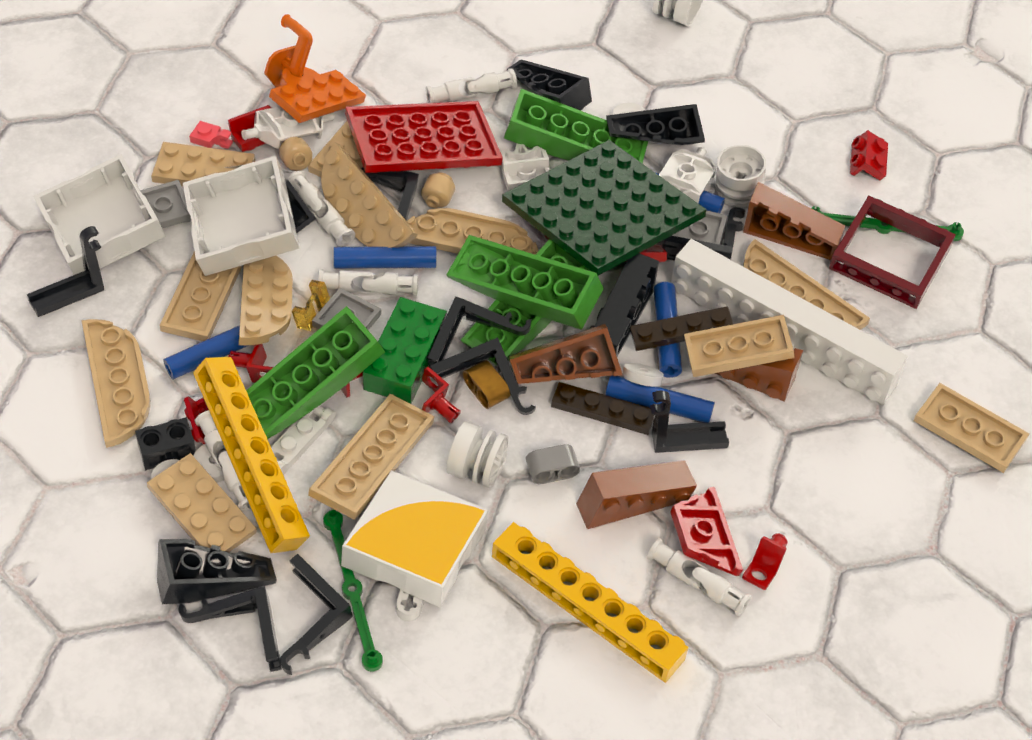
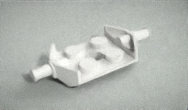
(277, 125)
(700, 170)

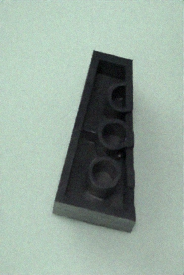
(628, 299)

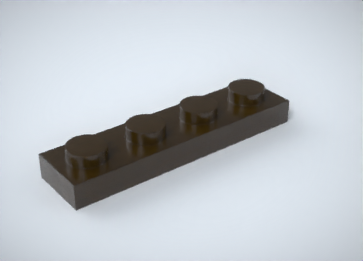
(672, 329)
(603, 408)

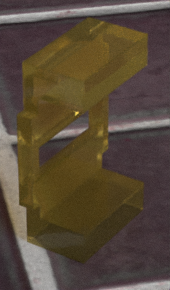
(304, 316)

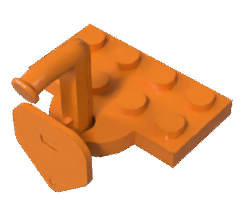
(302, 90)

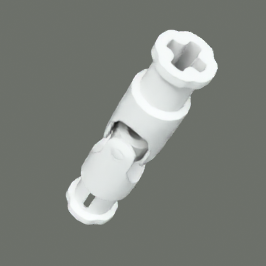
(486, 84)
(320, 207)
(381, 283)
(224, 463)
(712, 585)

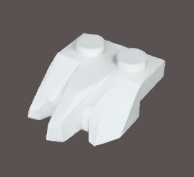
(523, 165)

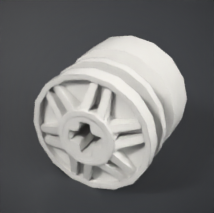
(684, 10)
(738, 174)
(472, 452)

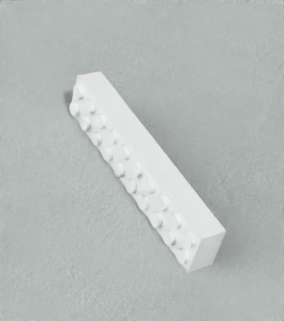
(826, 340)

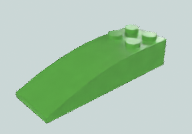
(562, 129)
(527, 281)
(511, 342)
(313, 372)

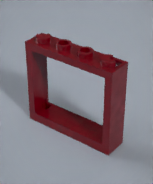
(878, 278)

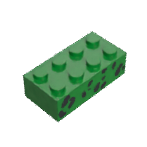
(406, 345)

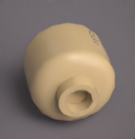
(295, 153)
(438, 190)

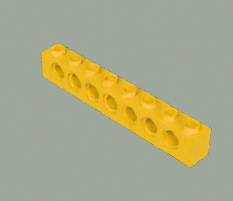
(251, 455)
(660, 662)

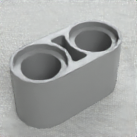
(552, 464)

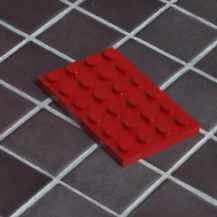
(422, 136)

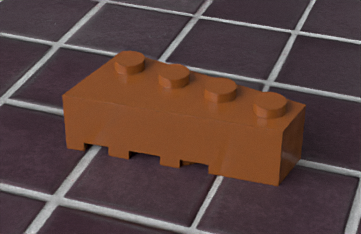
(791, 223)
(568, 358)
(769, 378)
(634, 491)

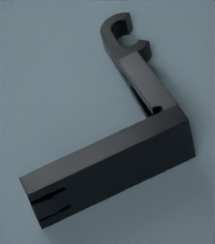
(398, 181)
(675, 244)
(74, 287)
(475, 313)
(478, 354)
(683, 436)
(242, 604)
(338, 615)

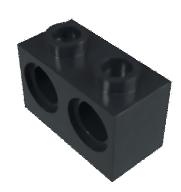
(164, 442)

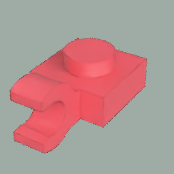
(209, 134)

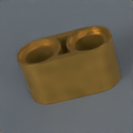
(486, 384)

